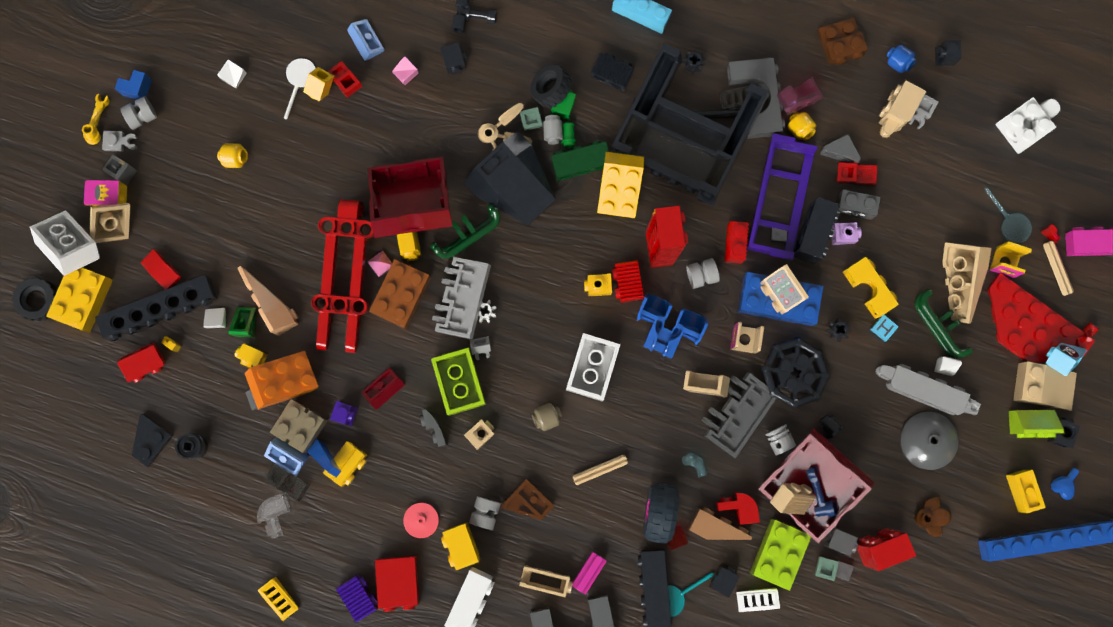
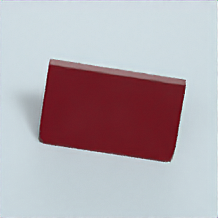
(383, 388)

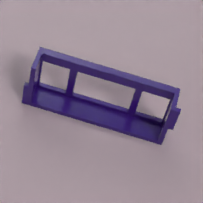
(785, 143)

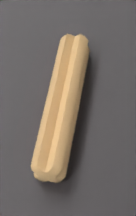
(1058, 268)
(600, 469)

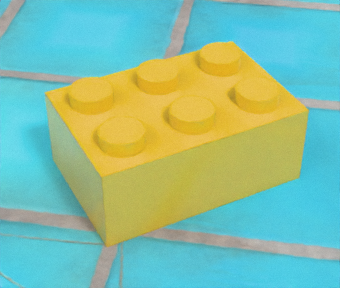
(620, 184)
(79, 299)

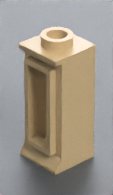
(565, 587)

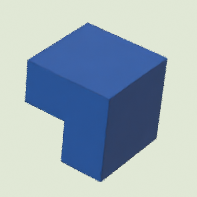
(136, 87)

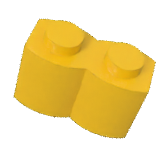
(409, 246)

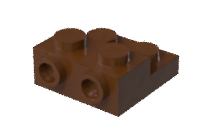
(842, 41)

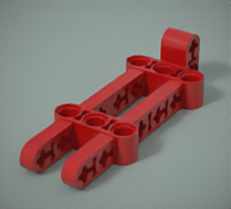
(348, 212)

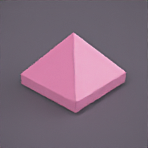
(380, 263)

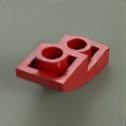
(160, 270)

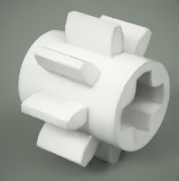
(486, 316)

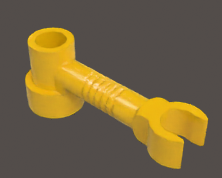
(89, 130)

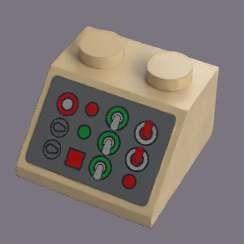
(783, 290)

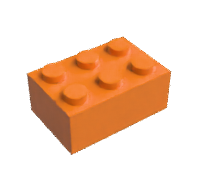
(281, 379)

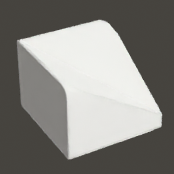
(232, 74)
(947, 365)

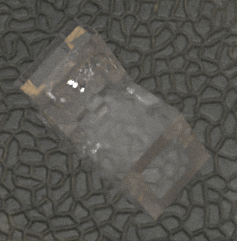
(270, 510)

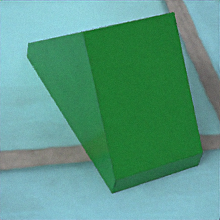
(243, 322)

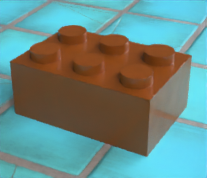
(400, 294)

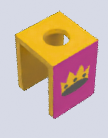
(104, 192)
(1013, 253)

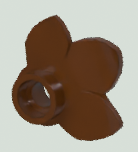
(934, 515)

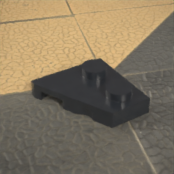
(149, 440)

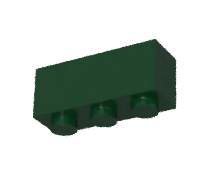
(579, 160)

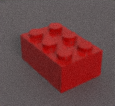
(885, 549)

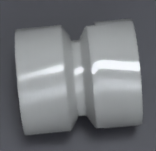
(139, 112)
(702, 273)
(485, 513)

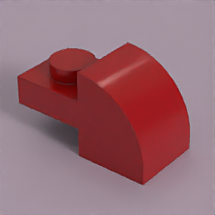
(345, 79)

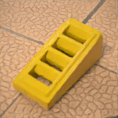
(273, 603)

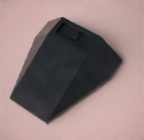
(512, 180)

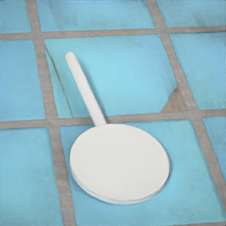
(297, 75)

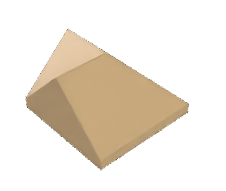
(109, 222)

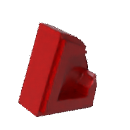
(1050, 233)

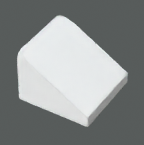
(215, 318)

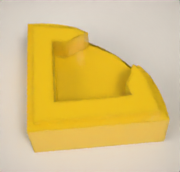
(171, 344)

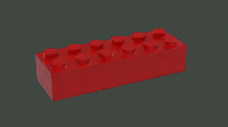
(665, 236)

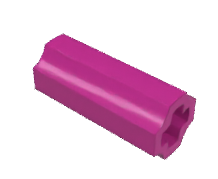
(588, 572)

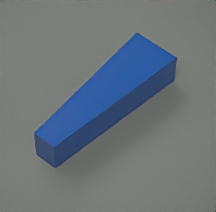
(322, 455)

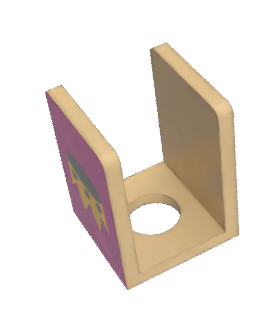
(755, 335)

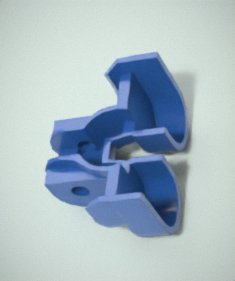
(688, 324)

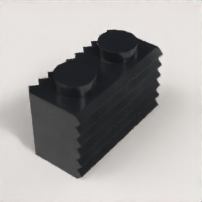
(612, 71)

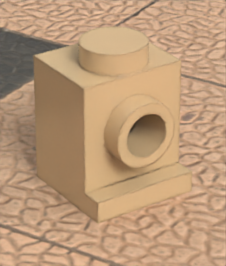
(472, 434)

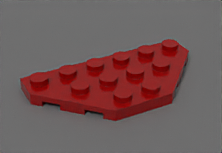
(1029, 325)

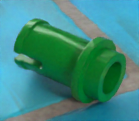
(568, 135)

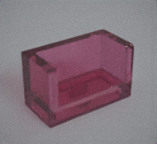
(799, 97)

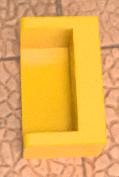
(1025, 491)

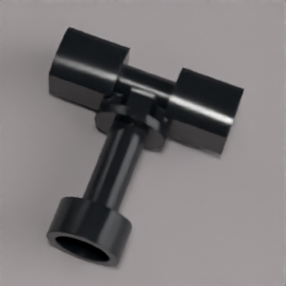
(464, 13)

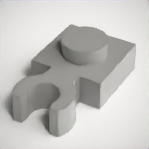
(924, 110)
(117, 140)

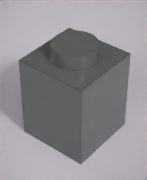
(841, 542)

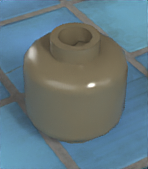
(546, 417)

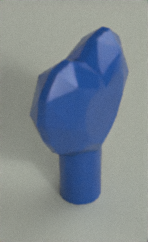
(1065, 484)

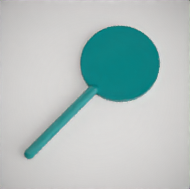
(676, 596)

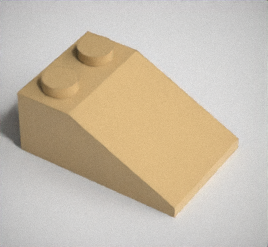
(1044, 386)

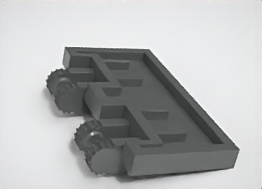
(742, 415)

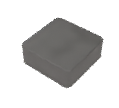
(778, 235)
(844, 571)

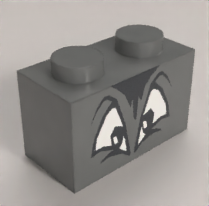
(858, 204)

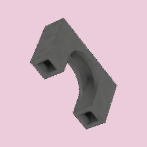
(764, 74)
(598, 607)

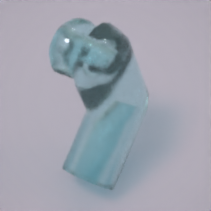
(695, 461)

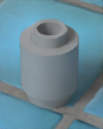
(552, 129)

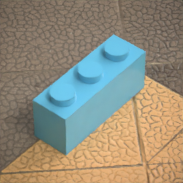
(644, 12)

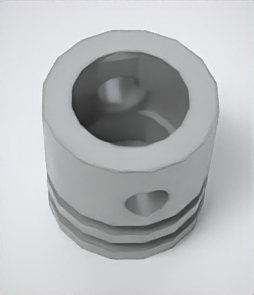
(781, 440)

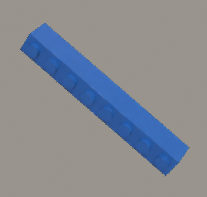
(1046, 541)

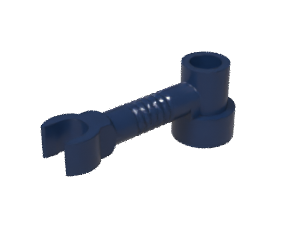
(824, 508)

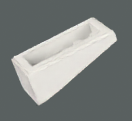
(775, 599)

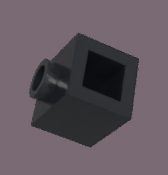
(454, 58)

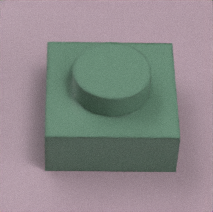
(531, 119)
(826, 568)

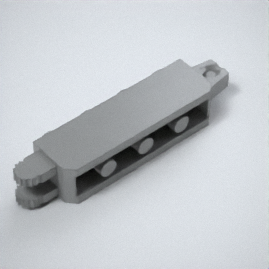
(927, 391)

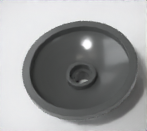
(917, 445)

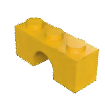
(882, 298)

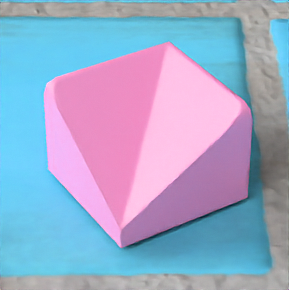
(405, 71)

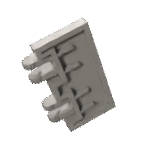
(463, 298)

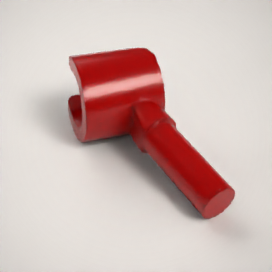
(1090, 330)

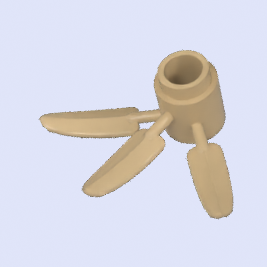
(504, 119)

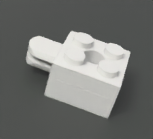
(1029, 123)

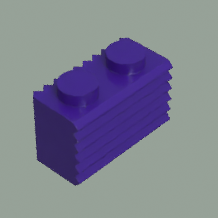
(357, 597)

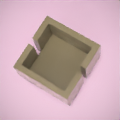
(298, 426)

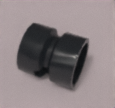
(191, 446)

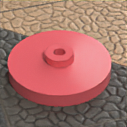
(421, 520)

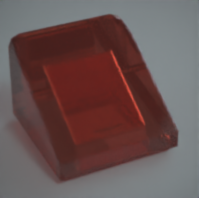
(679, 539)

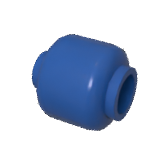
(901, 58)

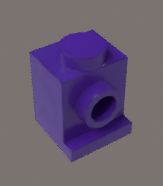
(344, 413)

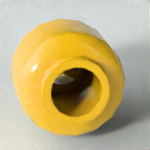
(802, 126)
(232, 155)

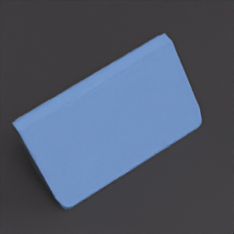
(365, 39)
(286, 456)

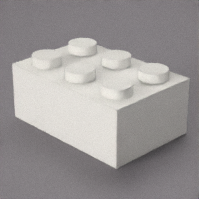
(64, 242)
(593, 367)
(470, 599)

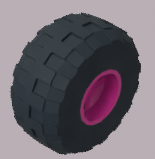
(661, 512)

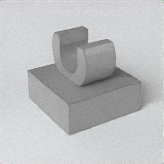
(480, 345)

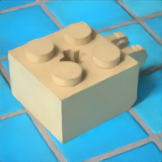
(900, 108)

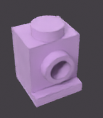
(840, 237)

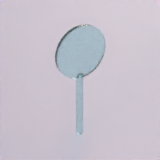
(1015, 227)

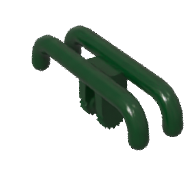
(470, 237)
(936, 327)

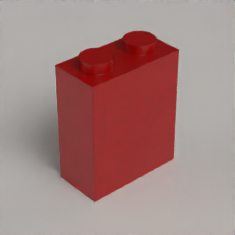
(397, 583)

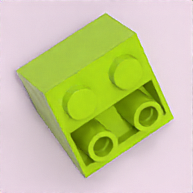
(1034, 423)

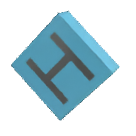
(884, 328)

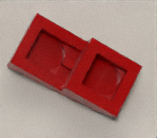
(857, 174)

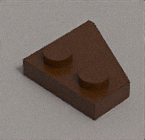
(528, 501)

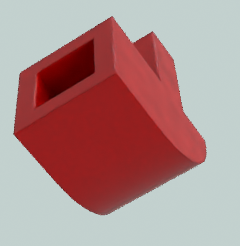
(745, 508)

